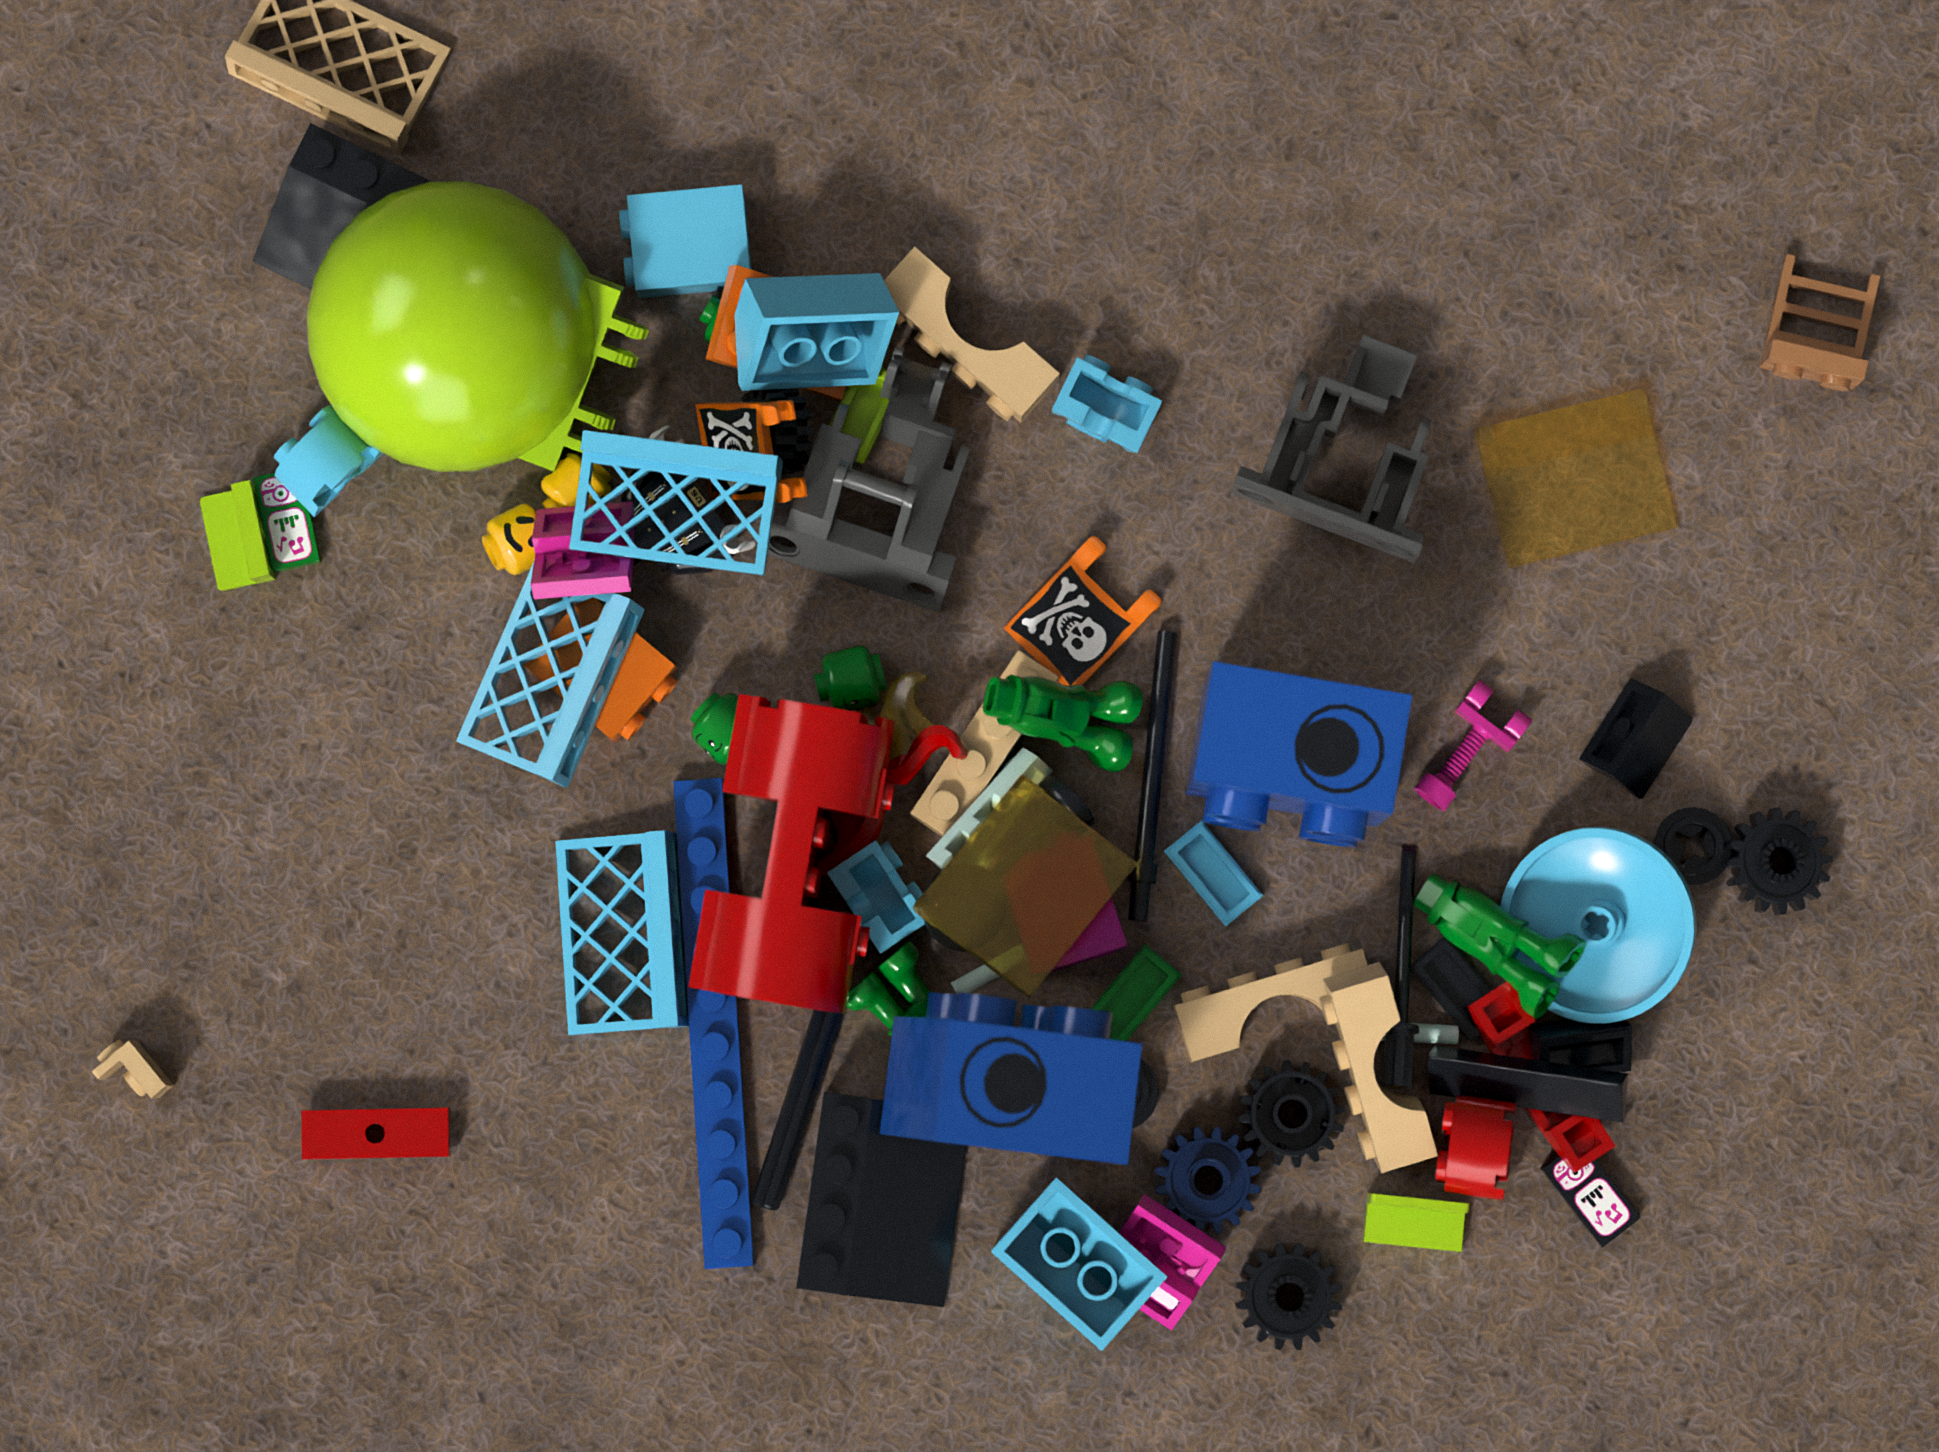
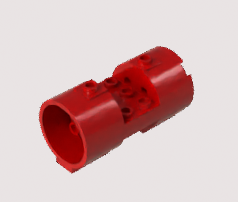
(808, 764)

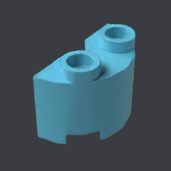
(1106, 406)
(322, 461)
(878, 894)

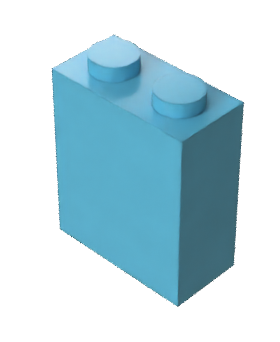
(684, 239)

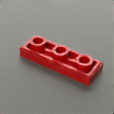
(346, 1133)

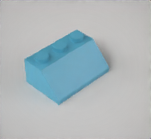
(812, 331)
(1078, 1264)

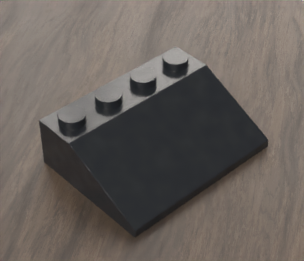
(319, 197)
(878, 1208)

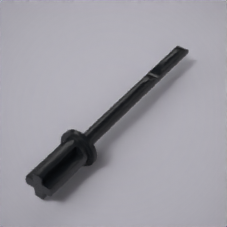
(1400, 1038)

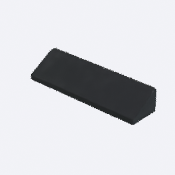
(1528, 1083)

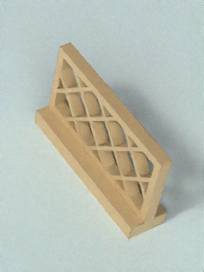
(330, 99)

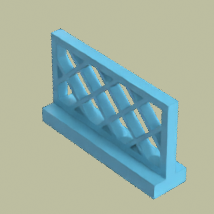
(681, 460)
(581, 700)
(663, 938)

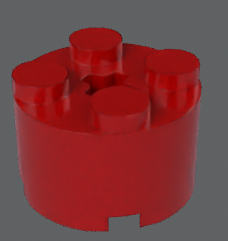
(1477, 1146)

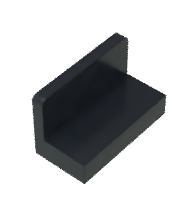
(1636, 737)

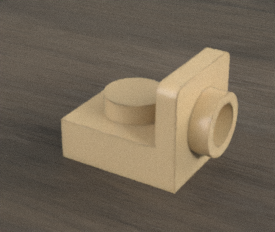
(143, 1072)

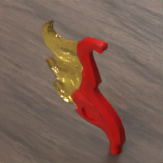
(911, 747)

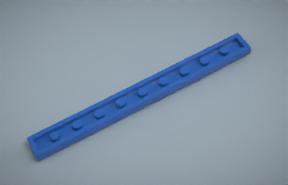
(713, 1037)

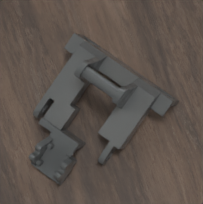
(1374, 377)
(860, 553)

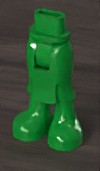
(1062, 714)
(1496, 938)
(901, 972)

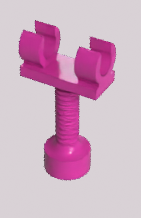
(1438, 787)

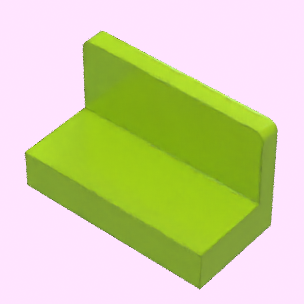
(236, 537)
(1414, 1222)

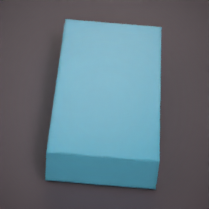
(1213, 873)

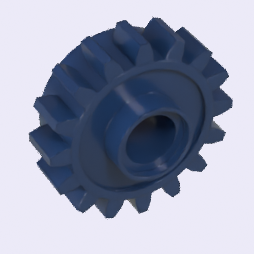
(1234, 1179)

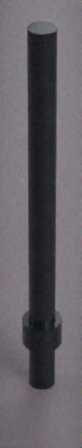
(1146, 871)

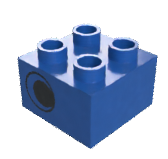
(1297, 750)
(1024, 1089)

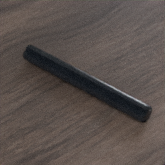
(796, 1109)

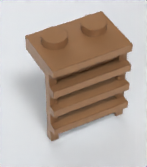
(1801, 356)

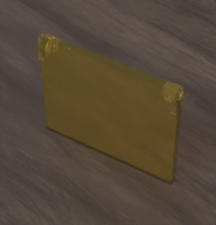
(1575, 478)
(1024, 886)

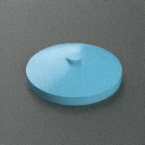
(1625, 906)

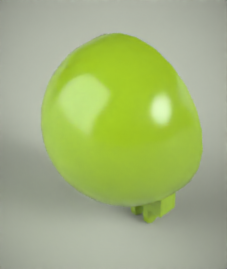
(461, 329)

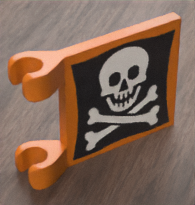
(746, 428)
(1074, 622)

